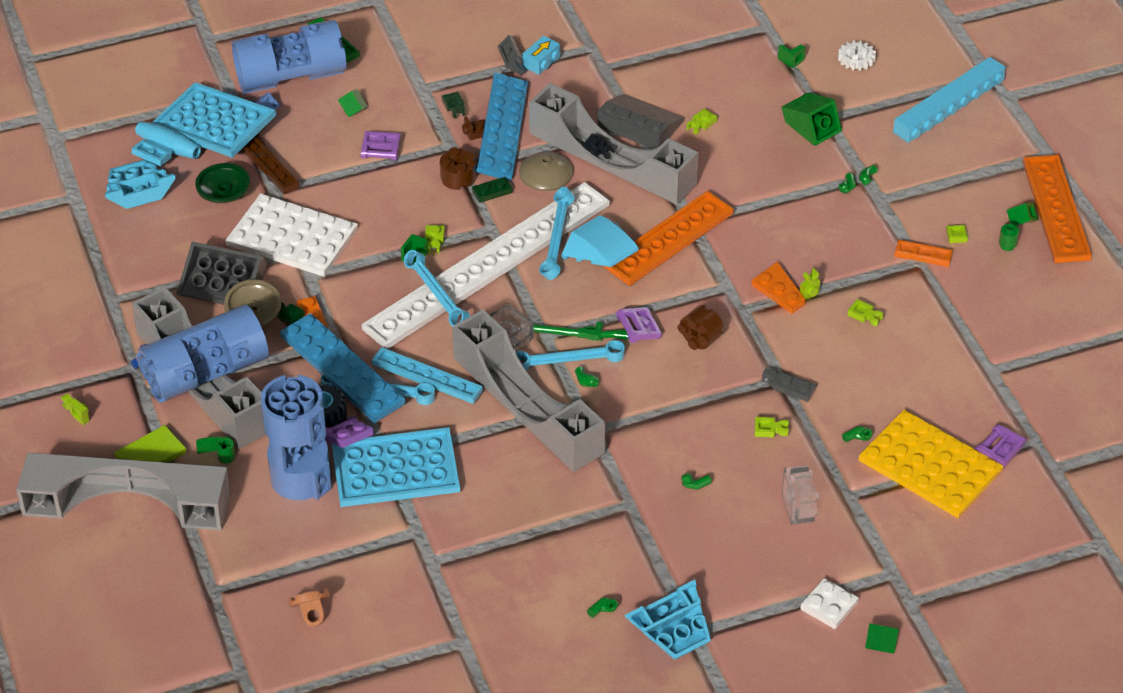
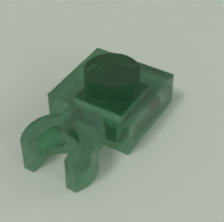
(454, 103)

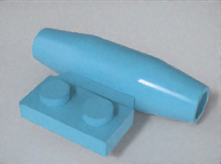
(161, 143)

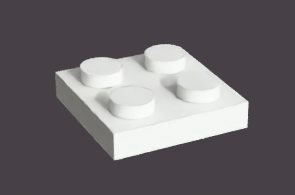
(829, 603)

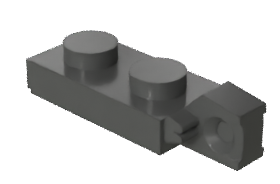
(511, 55)
(789, 384)

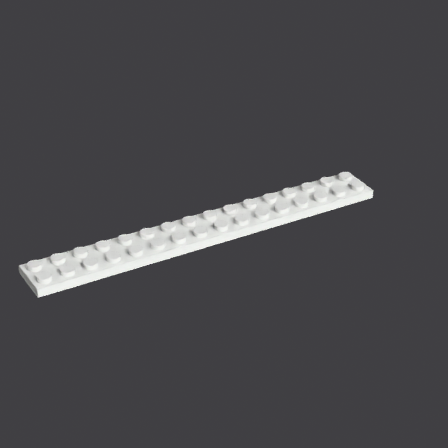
(481, 268)

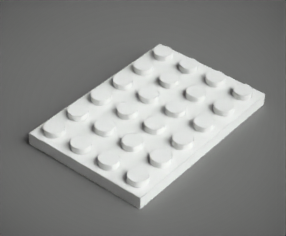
(292, 234)

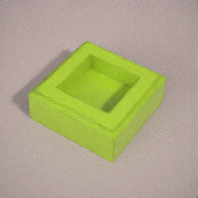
(956, 234)

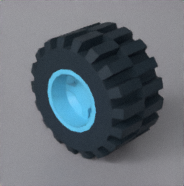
(334, 405)

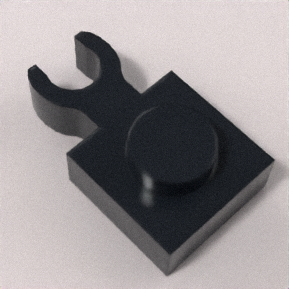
(597, 145)

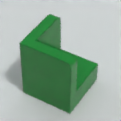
(791, 57)
(352, 102)
(1022, 214)
(414, 243)
(881, 638)

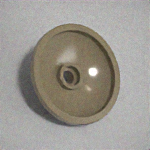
(546, 171)
(258, 296)

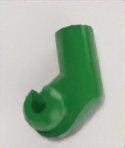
(865, 173)
(849, 184)
(584, 379)
(857, 433)
(695, 484)
(602, 605)

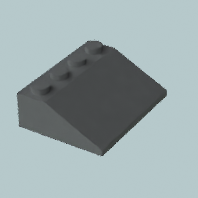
(638, 121)
(215, 270)

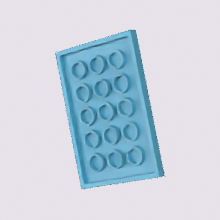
(215, 119)
(396, 467)

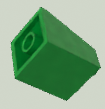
(813, 117)

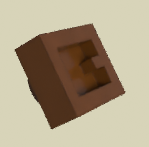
(473, 129)

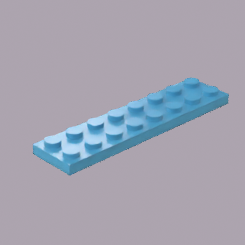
(502, 126)
(342, 368)

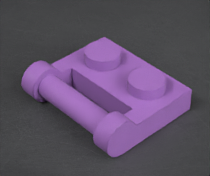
(381, 141)
(643, 322)
(348, 432)
(1005, 449)

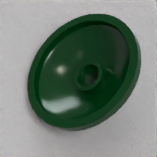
(222, 183)

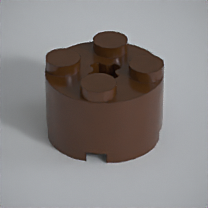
(457, 168)
(701, 327)

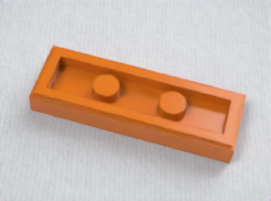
(923, 253)

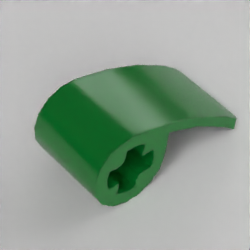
(222, 445)

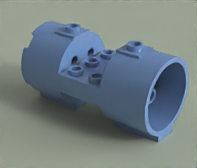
(311, 52)
(202, 353)
(296, 437)

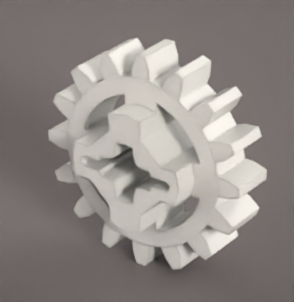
(856, 55)

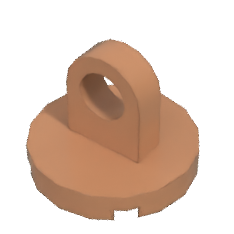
(308, 602)

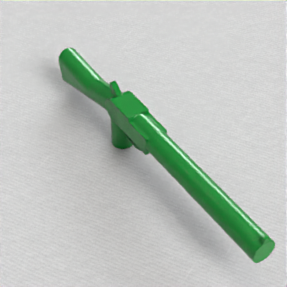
(588, 332)

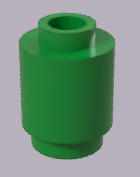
(1008, 237)

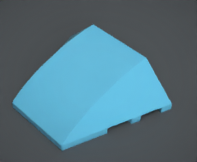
(137, 184)
(600, 242)
(674, 621)

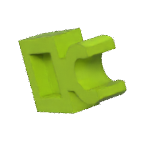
(702, 119)
(435, 236)
(811, 285)
(862, 311)
(77, 409)
(768, 427)

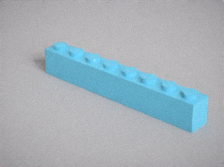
(949, 99)

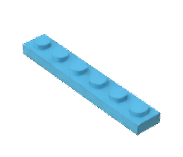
(424, 373)

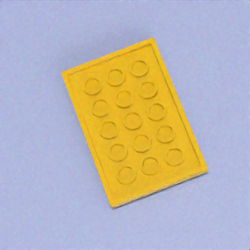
(931, 463)

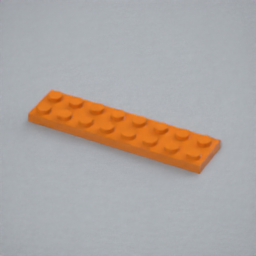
(1056, 209)
(672, 236)

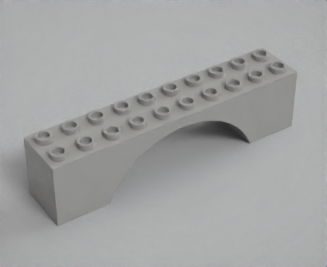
(563, 122)
(228, 403)
(567, 430)
(58, 483)

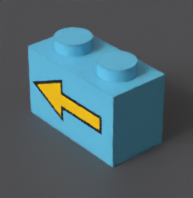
(541, 55)

